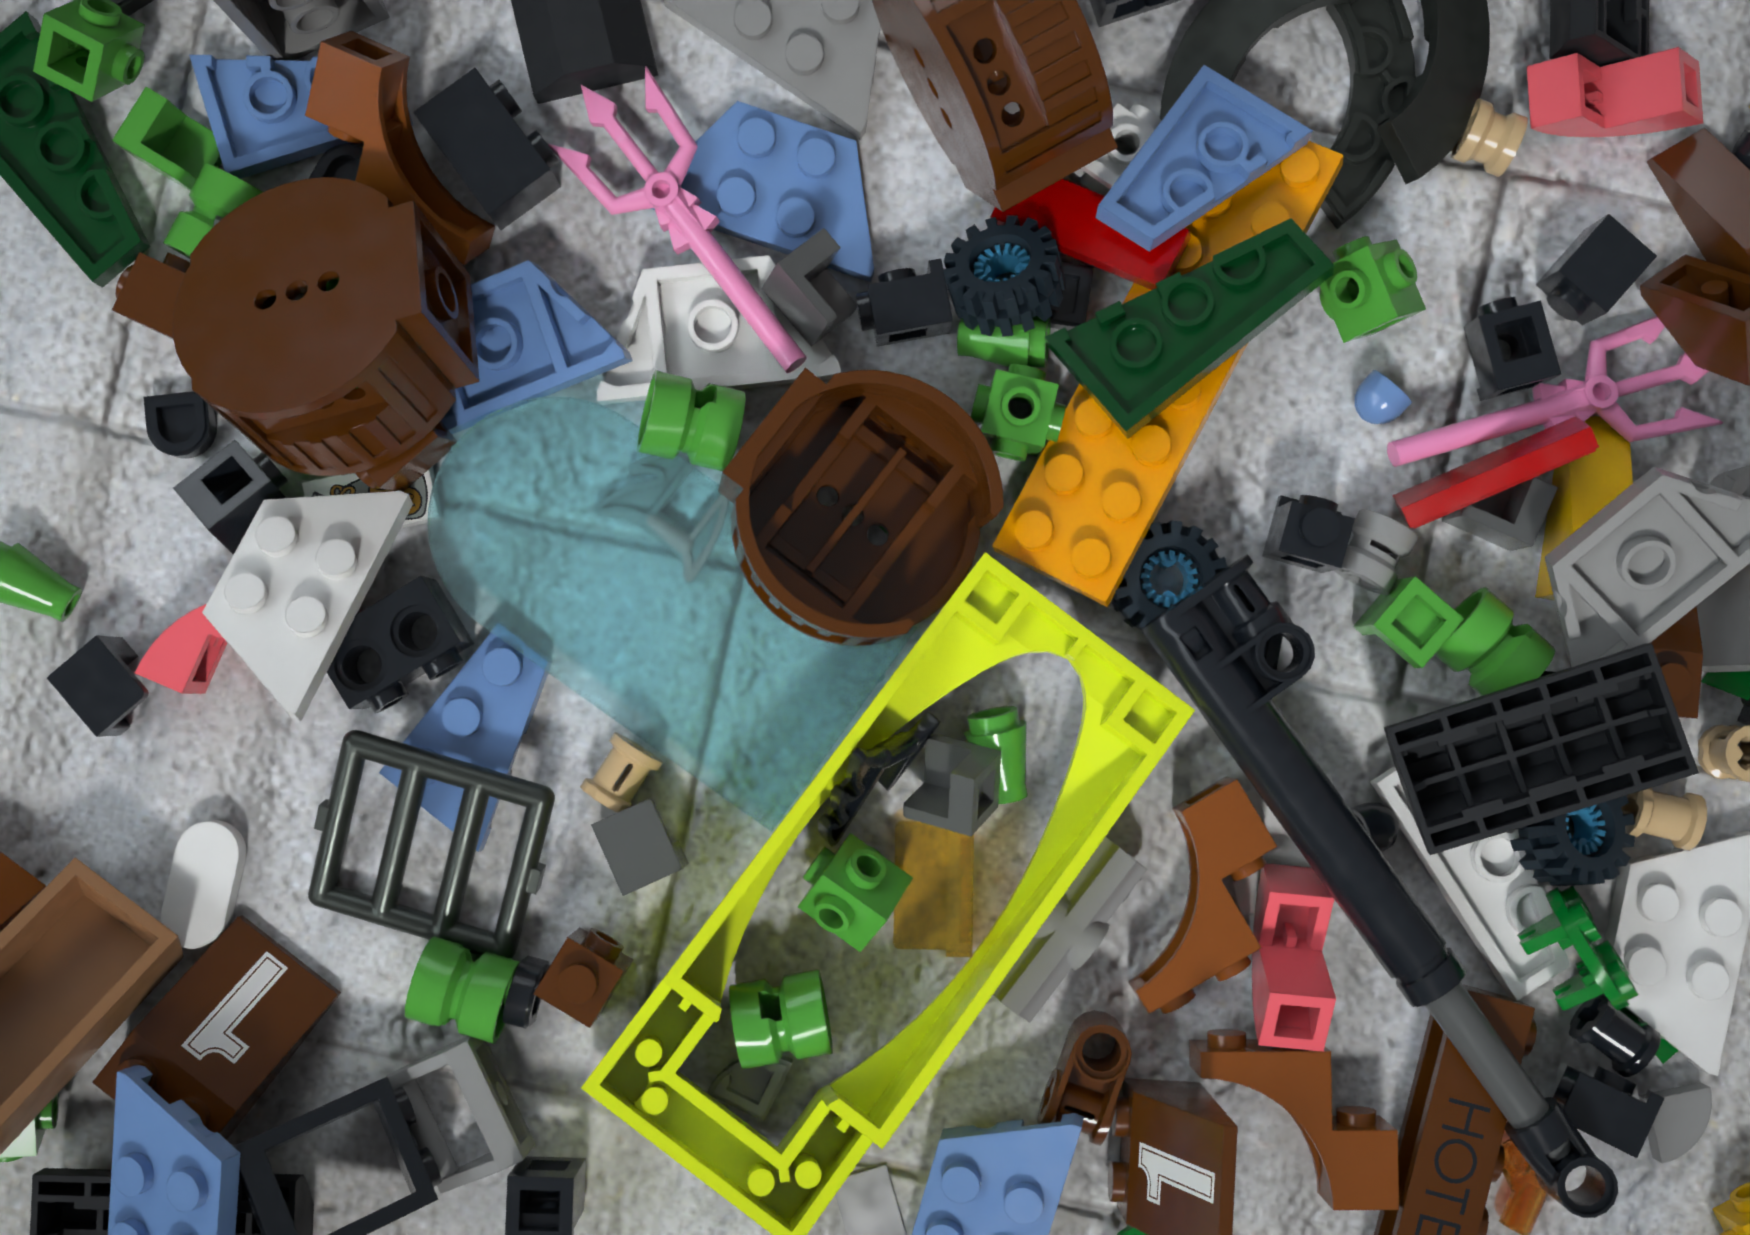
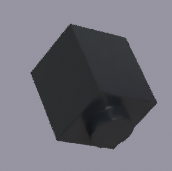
(1595, 271)

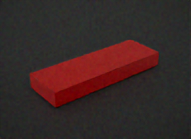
(1070, 217)
(1496, 472)

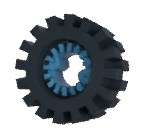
(1001, 250)
(1165, 546)
(1586, 857)

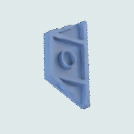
(782, 185)
(529, 344)
(168, 1166)
(998, 1178)

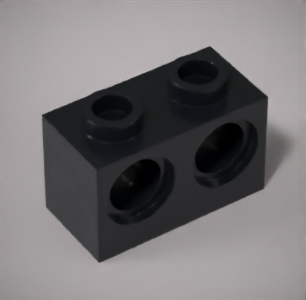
(387, 630)

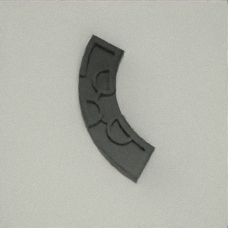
(1224, 36)
(1381, 77)
(1446, 92)

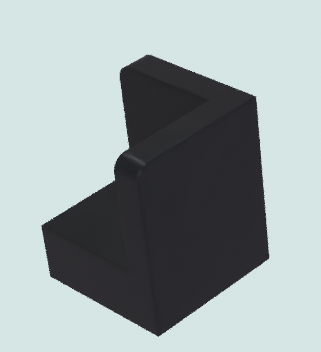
(101, 684)

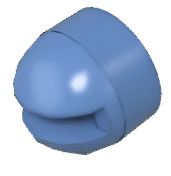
(1380, 399)

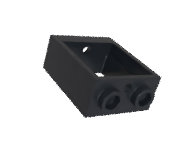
(395, 1115)

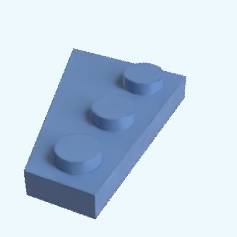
(260, 112)
(1197, 158)
(477, 722)

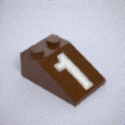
(226, 1027)
(1173, 1159)

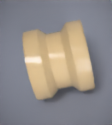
(1490, 138)

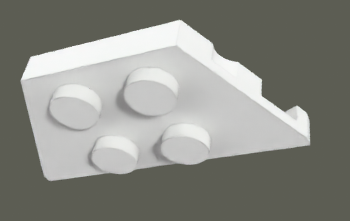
(693, 330)
(301, 585)
(1682, 938)

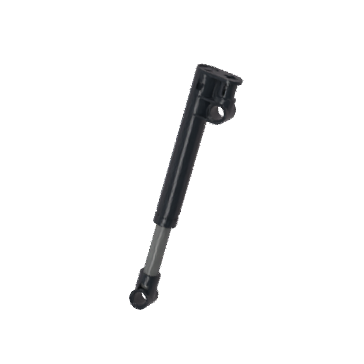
(1216, 653)

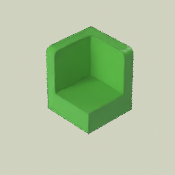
(167, 139)
(1410, 621)

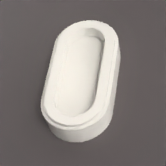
(204, 883)

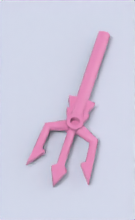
(678, 210)
(1569, 399)

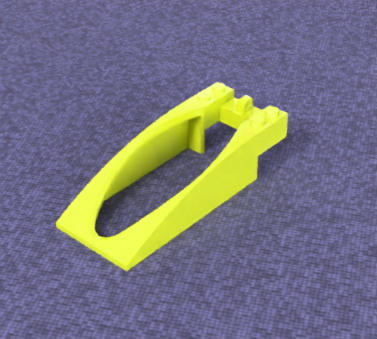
(1120, 740)

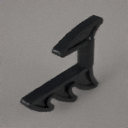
(883, 764)

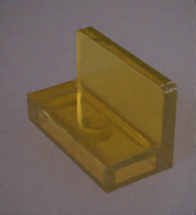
(939, 899)

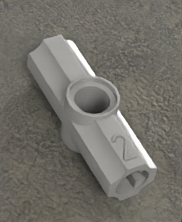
(1071, 929)

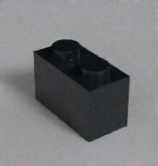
(488, 148)

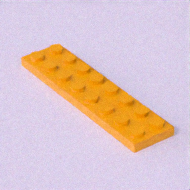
(1095, 487)

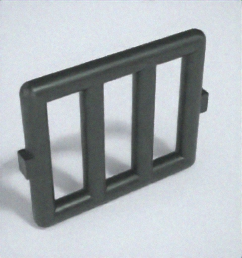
(478, 783)

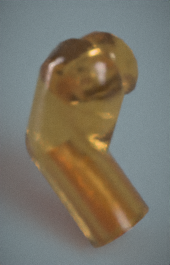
(1526, 1194)

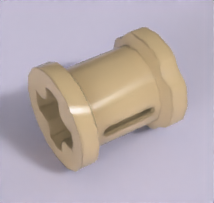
(624, 752)
(1720, 756)
(1667, 816)

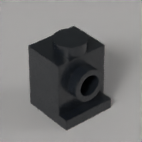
(906, 305)
(1530, 341)
(230, 491)
(1308, 533)
(1607, 1109)
(545, 1196)

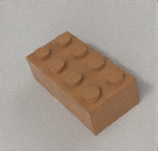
(67, 982)

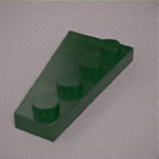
(58, 163)
(1166, 341)

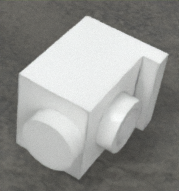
(1133, 129)

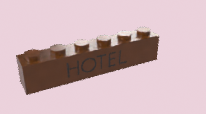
(1453, 1130)

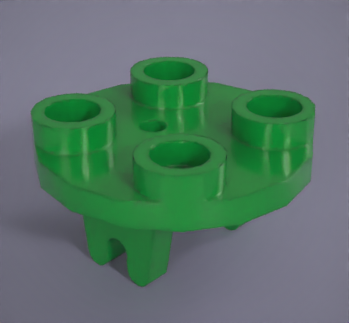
(1600, 967)

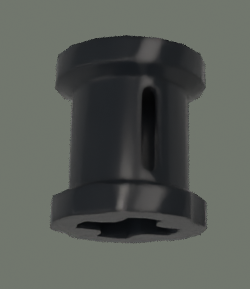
(1615, 1035)

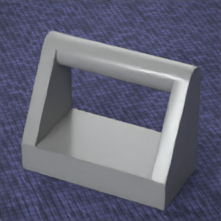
(489, 1103)

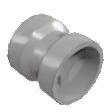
(1376, 551)

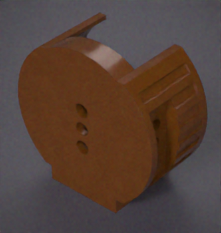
(1004, 88)
(292, 366)
(895, 456)

